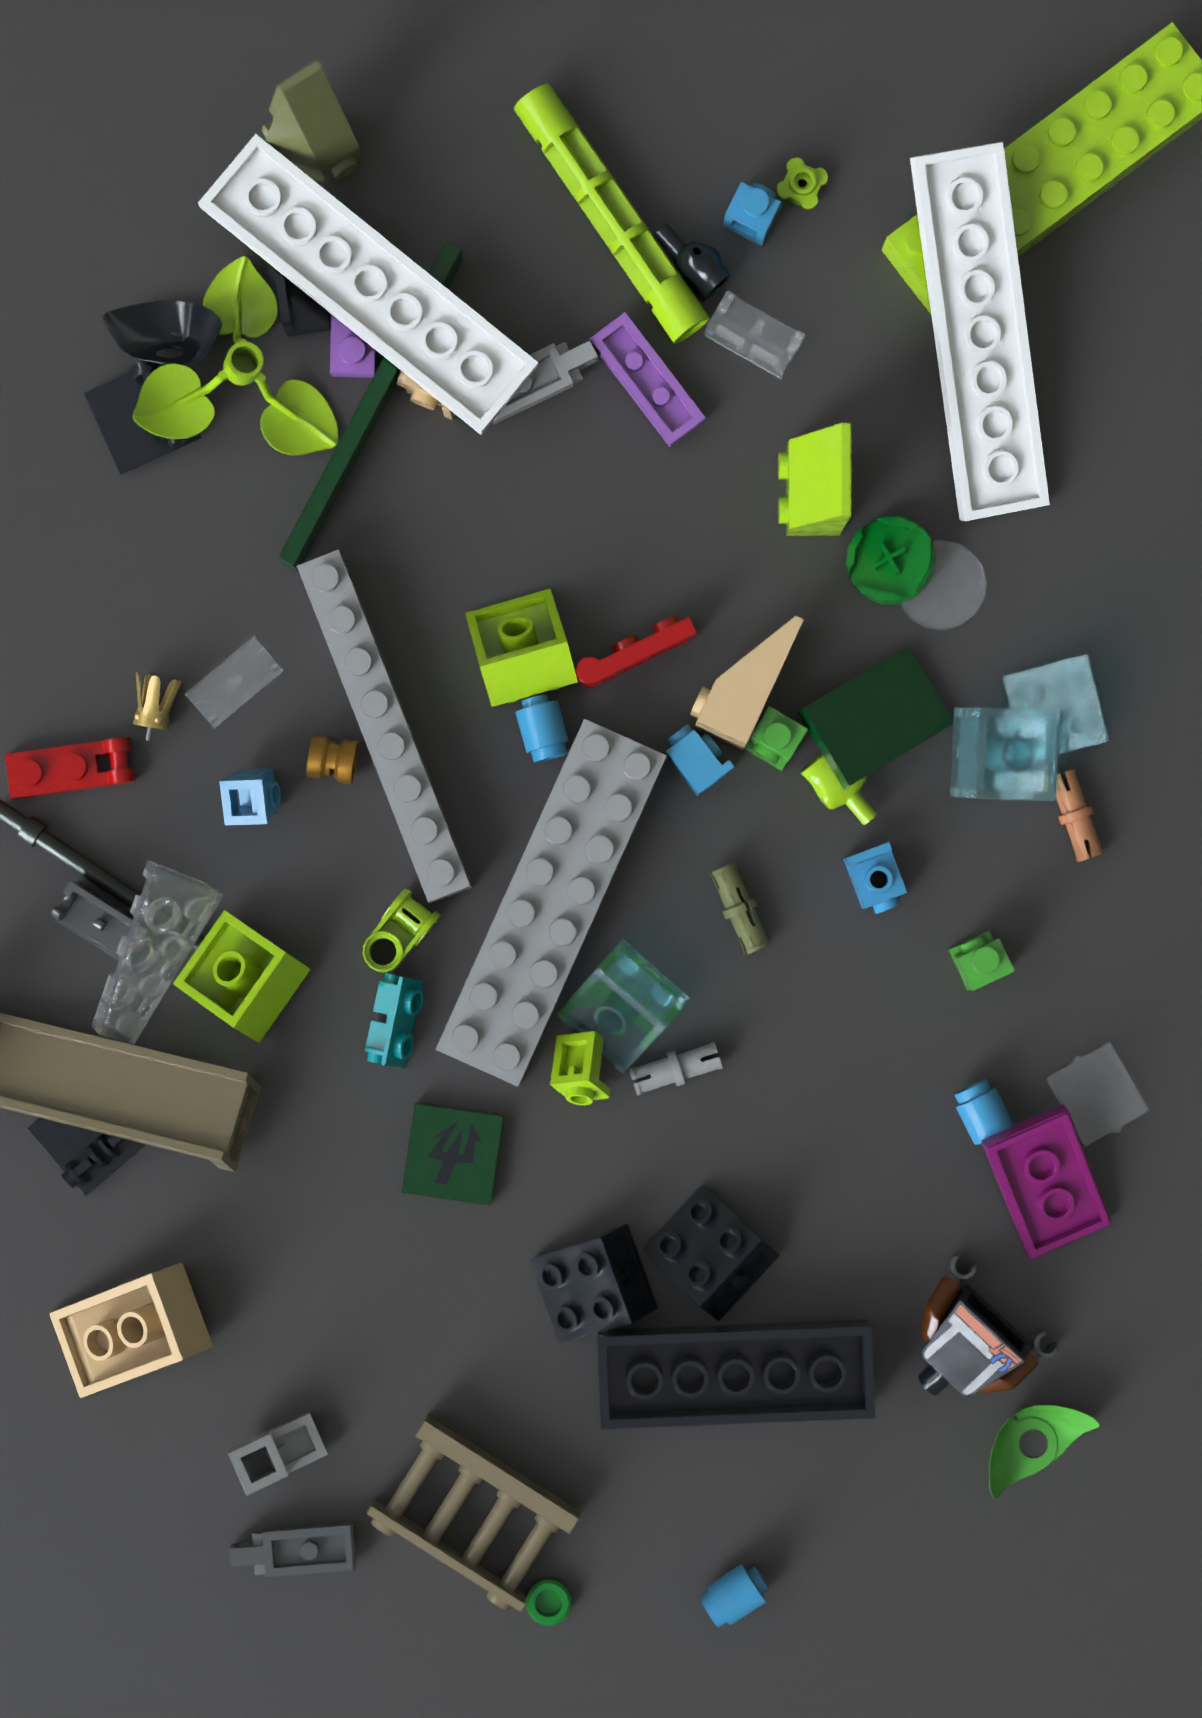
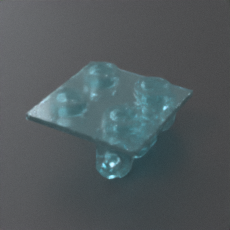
(1065, 688)

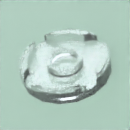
(952, 592)

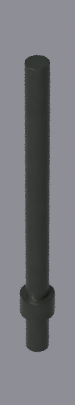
(35, 832)

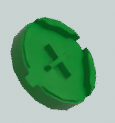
(891, 560)

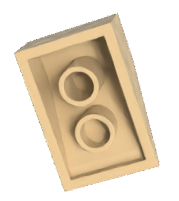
(741, 692)
(131, 1330)

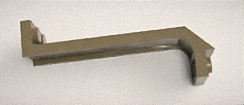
(126, 1090)

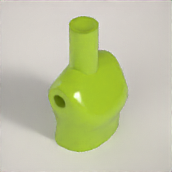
(831, 791)

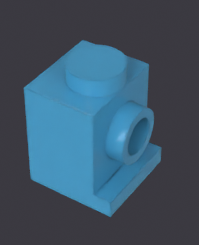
(752, 212)
(696, 759)
(257, 794)
(860, 870)

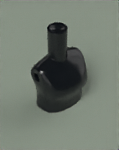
(696, 262)

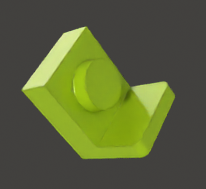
(578, 1068)

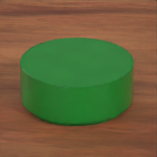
(548, 1601)

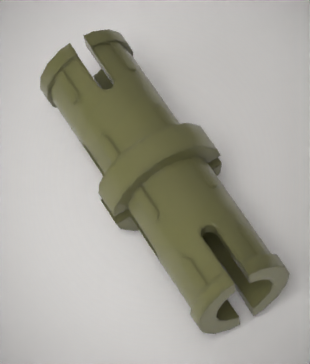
(740, 908)

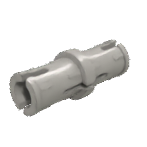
(675, 1068)

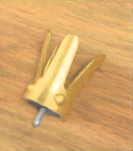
(149, 711)

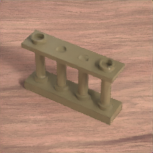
(513, 1491)

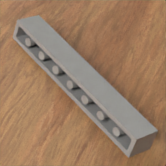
(384, 726)

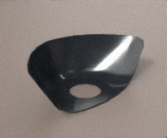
(147, 329)

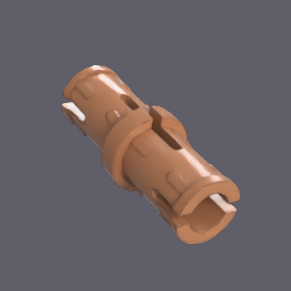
(1077, 816)

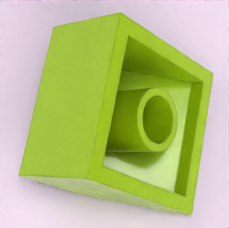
(521, 647)
(241, 977)

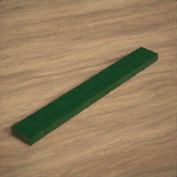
(355, 436)

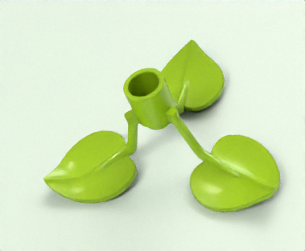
(176, 404)

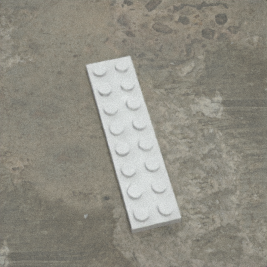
(368, 284)
(980, 330)

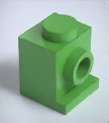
(775, 738)
(981, 961)

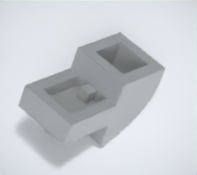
(276, 1453)

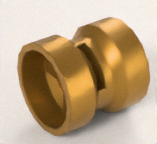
(334, 759)

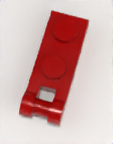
(632, 652)
(68, 768)

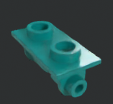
(401, 1001)

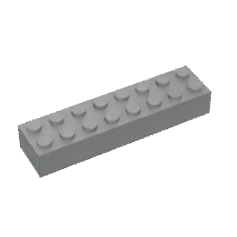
(551, 902)

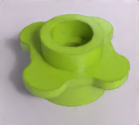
(798, 195)

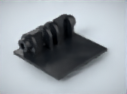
(113, 410)
(81, 1153)

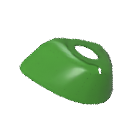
(1057, 1423)

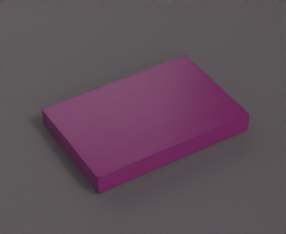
(1046, 1181)

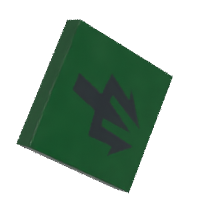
(452, 1154)

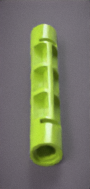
(611, 213)

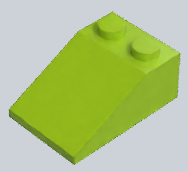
(816, 482)

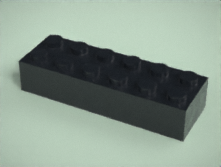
(736, 1374)

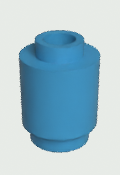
(542, 728)
(982, 1111)
(734, 1595)

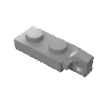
(555, 373)

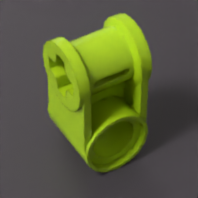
(400, 930)

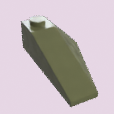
(312, 126)

